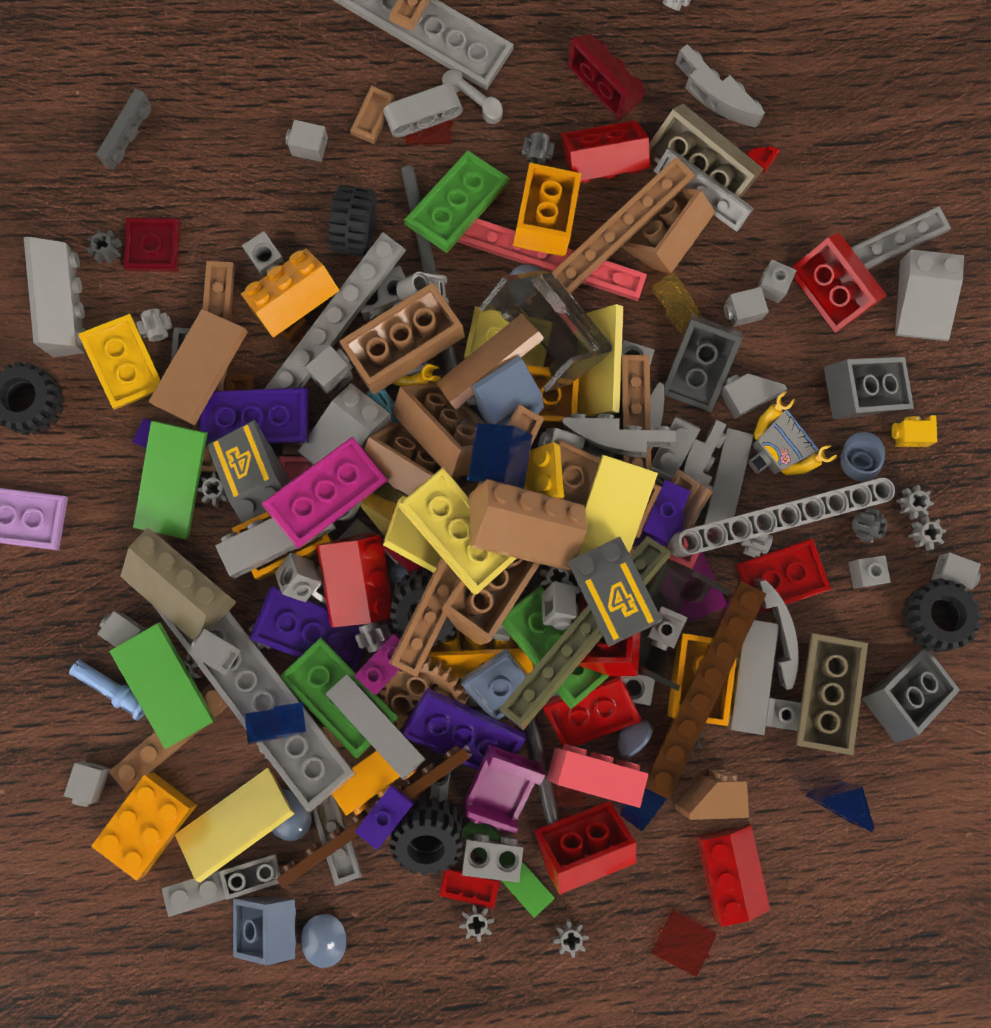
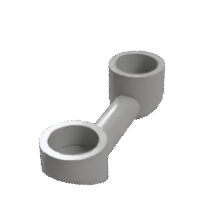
(491, 107)

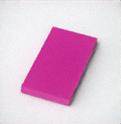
(324, 492)

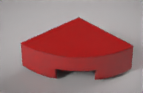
(763, 156)

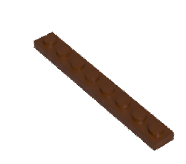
(704, 689)
(341, 837)

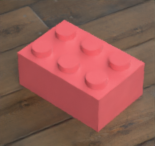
(597, 775)

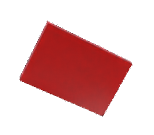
(791, 571)
(598, 714)

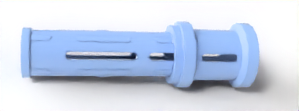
(120, 695)

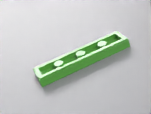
(530, 889)

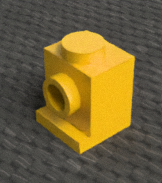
(914, 432)

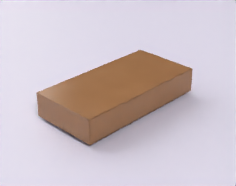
(371, 116)

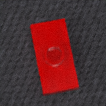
(469, 889)

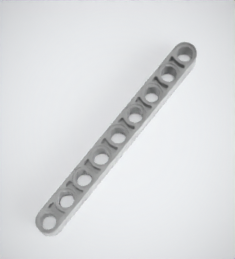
(771, 519)

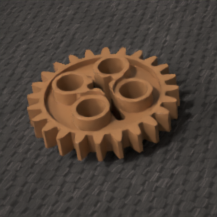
(411, 689)

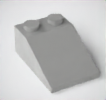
(928, 294)
(346, 417)

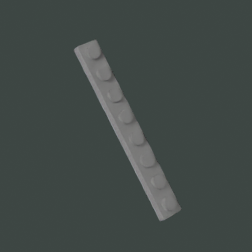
(339, 312)

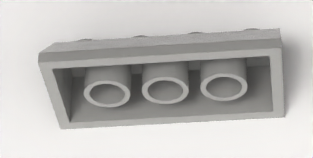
(54, 296)

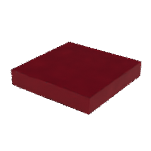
(152, 244)

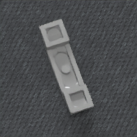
(786, 665)

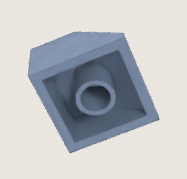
(505, 390)
(264, 929)

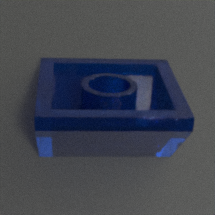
(500, 454)
(846, 802)

